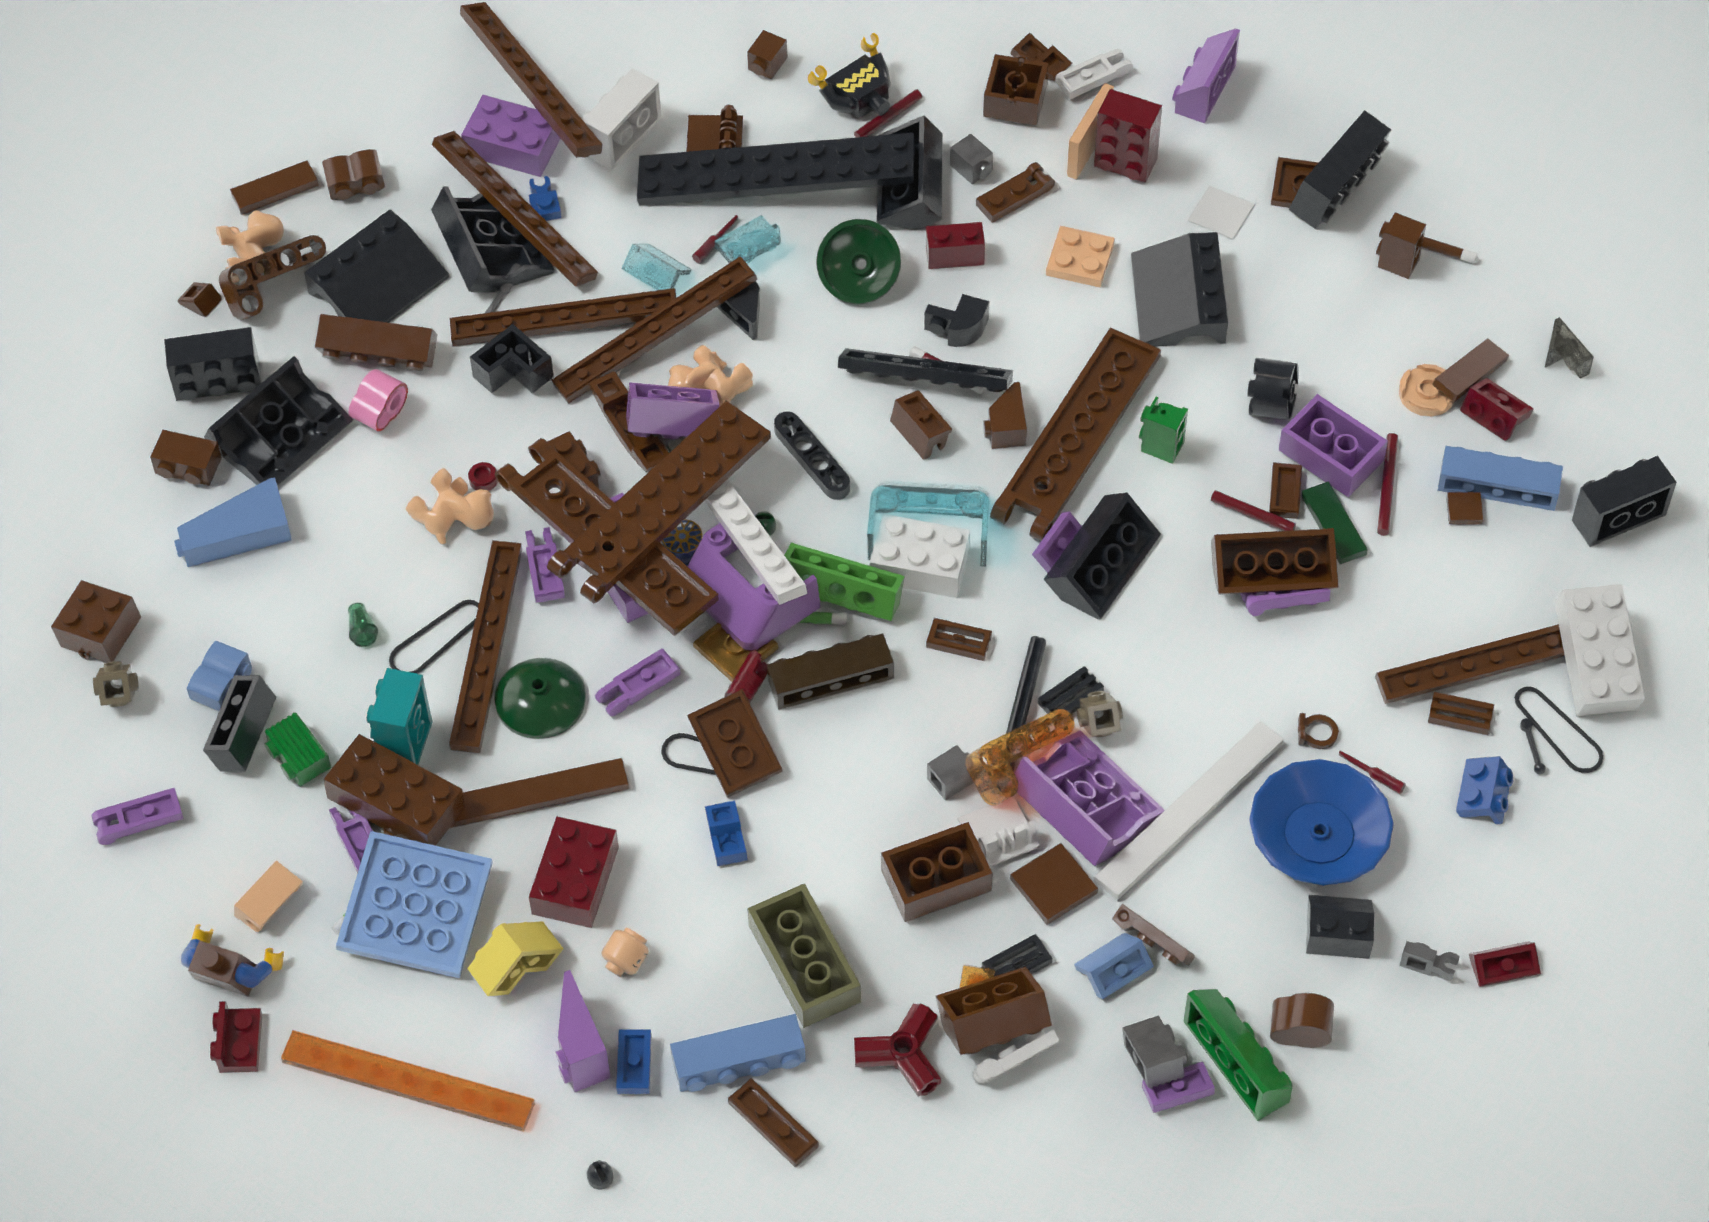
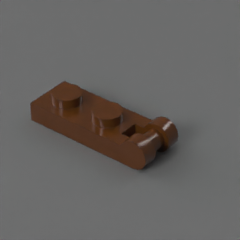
(1015, 192)

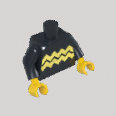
(858, 86)

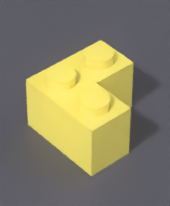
(512, 953)

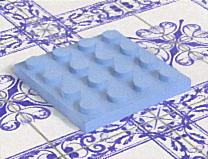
(414, 904)

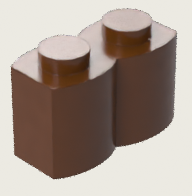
(353, 174)

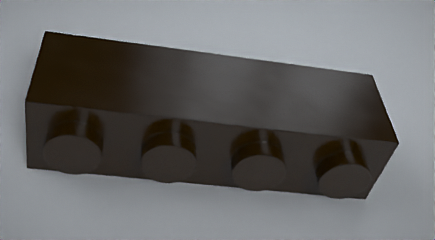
(830, 671)

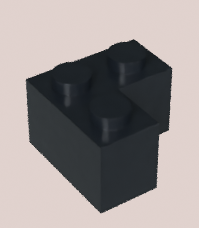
(511, 356)

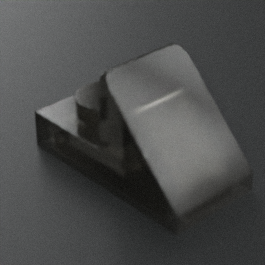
(1567, 346)

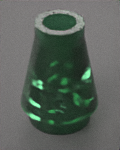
(361, 626)

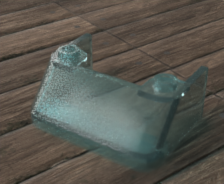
(929, 499)

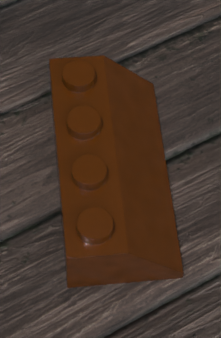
(1274, 561)

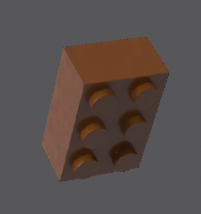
(936, 871)
(993, 1011)

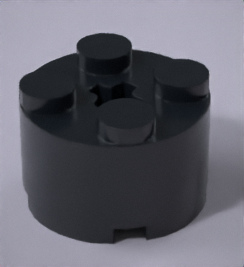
(1273, 388)

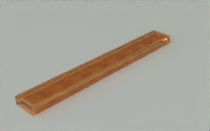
(408, 1081)

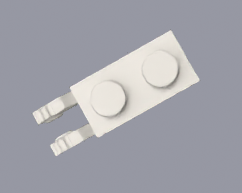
(1093, 73)
(1013, 1057)

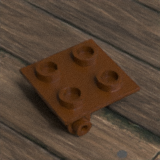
(715, 131)

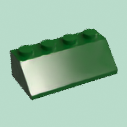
(1236, 1052)

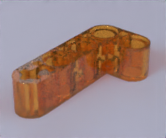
(998, 758)

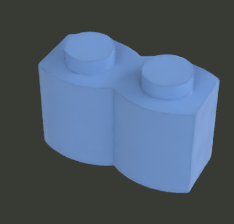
(216, 673)

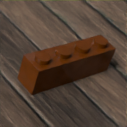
(376, 341)

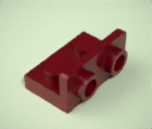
(1495, 408)
(236, 1039)

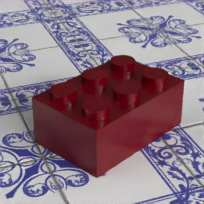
(1127, 135)
(573, 872)

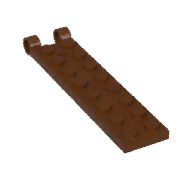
(1077, 430)
(661, 500)
(656, 583)

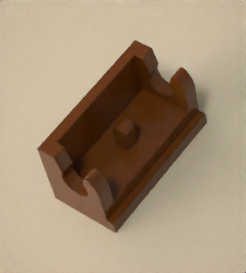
(920, 423)

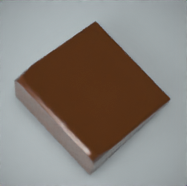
(200, 298)

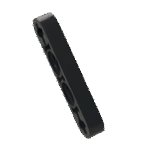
(815, 453)

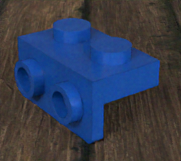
(1485, 788)

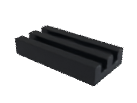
(1082, 673)
(1018, 948)

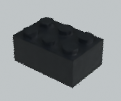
(213, 363)
(1623, 500)

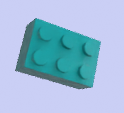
(401, 714)

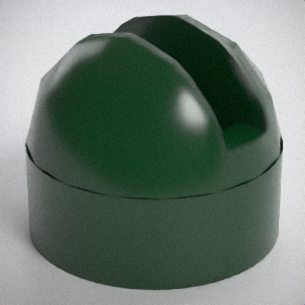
(767, 521)

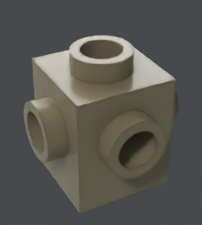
(111, 693)
(1106, 721)

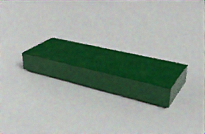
(1330, 513)

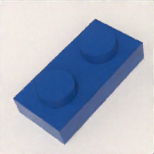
(634, 1061)

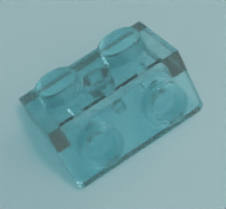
(749, 240)

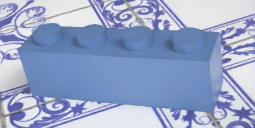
(1501, 477)
(738, 1053)

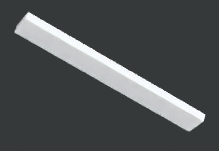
(1188, 810)

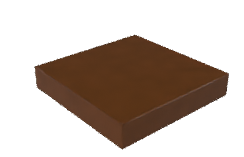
(1288, 180)
(1053, 883)

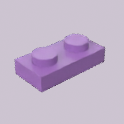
(1056, 540)
(1193, 1086)

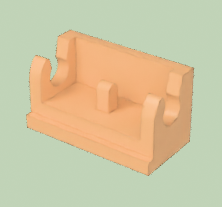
(266, 896)

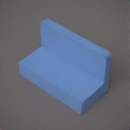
(1115, 964)

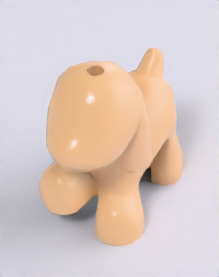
(261, 232)
(710, 375)
(451, 505)

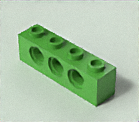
(849, 582)

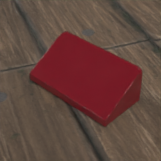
(1505, 963)

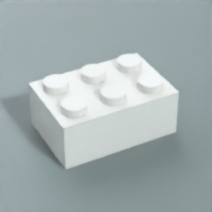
(624, 116)
(923, 552)

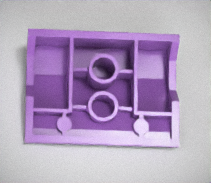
(1086, 797)

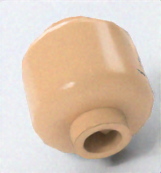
(625, 952)

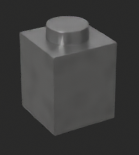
(971, 159)
(949, 772)

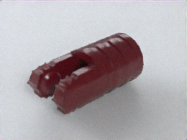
(749, 676)

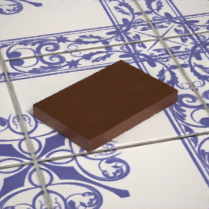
(734, 743)

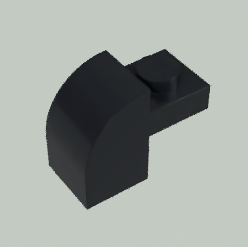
(962, 325)

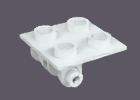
(1002, 831)

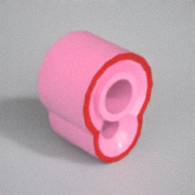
(378, 400)

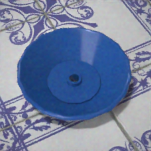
(1326, 799)

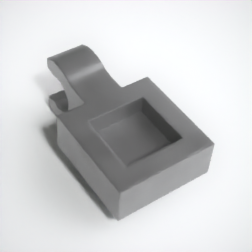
(1424, 960)

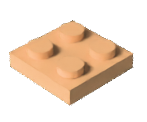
(1080, 256)

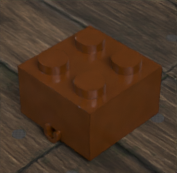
(1015, 89)
(96, 621)

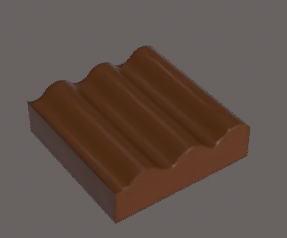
(1464, 508)

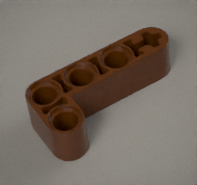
(272, 266)

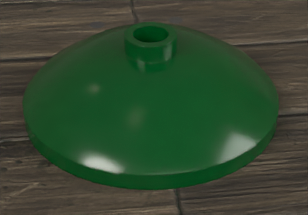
(846, 246)
(540, 711)

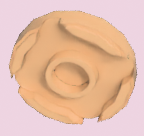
(1420, 395)

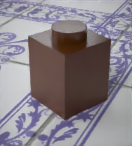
(767, 54)

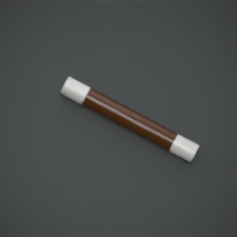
(1449, 250)

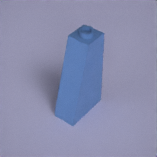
(235, 527)

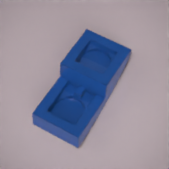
(726, 833)

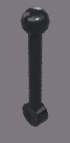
(1526, 726)

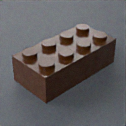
(394, 792)

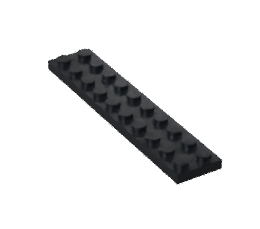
(776, 169)

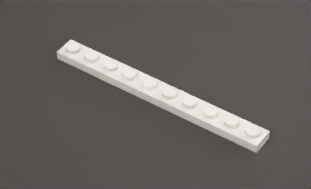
(753, 541)

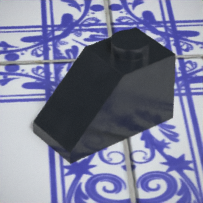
(744, 309)

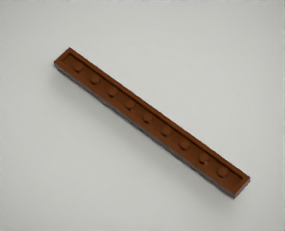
(531, 80)

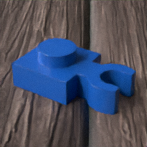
(544, 200)

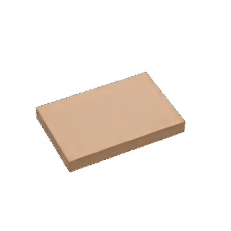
(1084, 137)

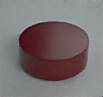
(482, 476)

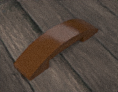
(613, 400)

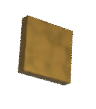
(725, 652)

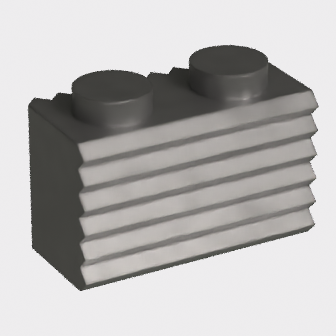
(1154, 1051)

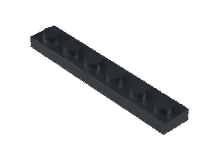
(928, 369)

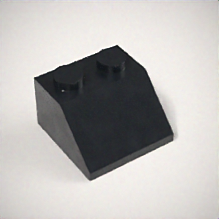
(1340, 926)

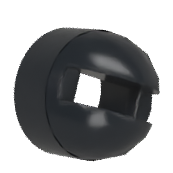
(593, 1177)

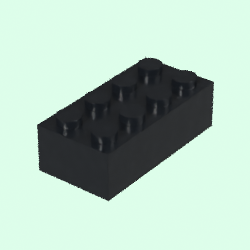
(1341, 170)

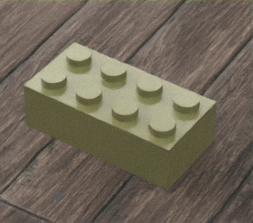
(804, 955)

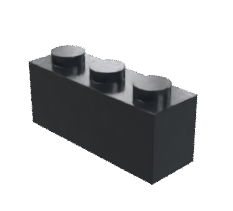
(239, 723)

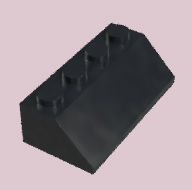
(919, 202)
(1103, 555)

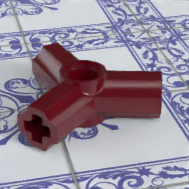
(913, 1064)

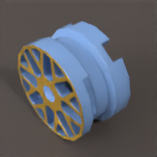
(684, 540)

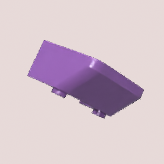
(746, 612)

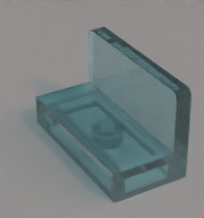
(654, 266)

